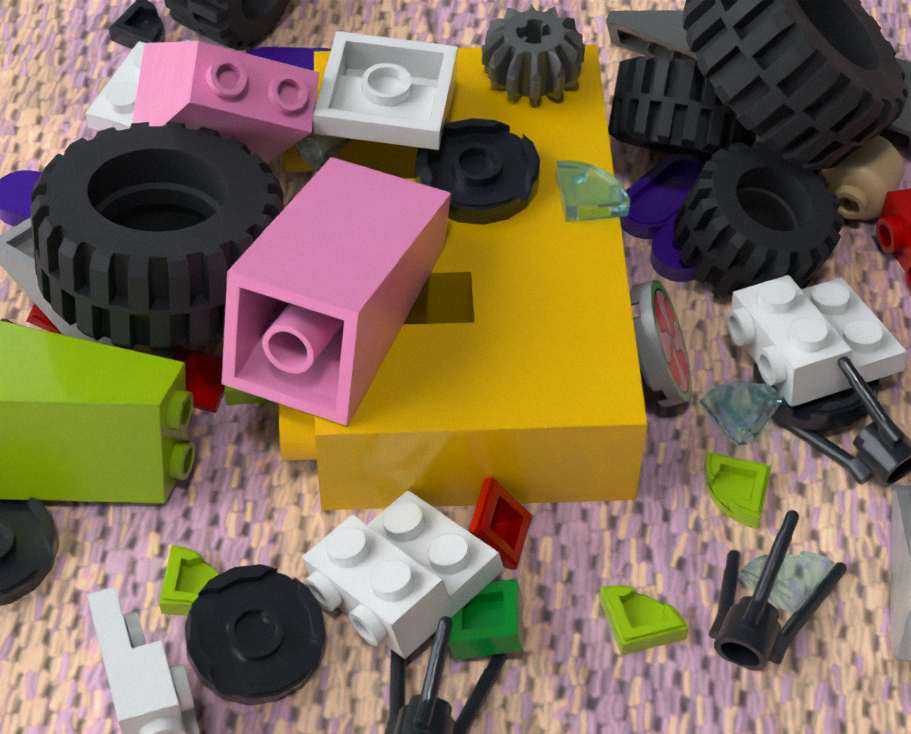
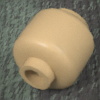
(866, 179)

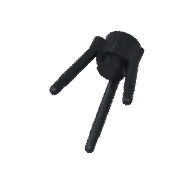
(881, 445)
(750, 630)
(426, 711)

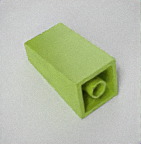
(89, 420)

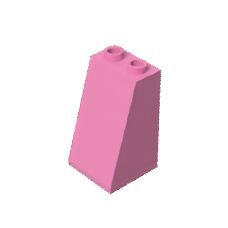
(226, 91)
(330, 288)

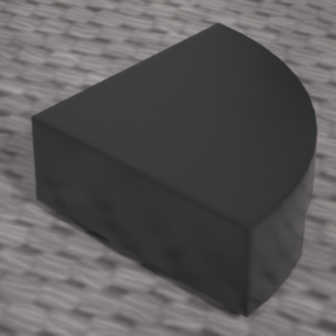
(137, 24)

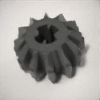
(533, 53)

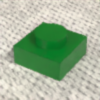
(489, 622)

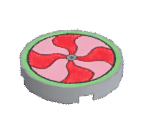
(661, 344)

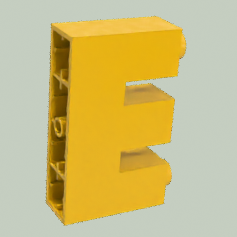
(514, 346)

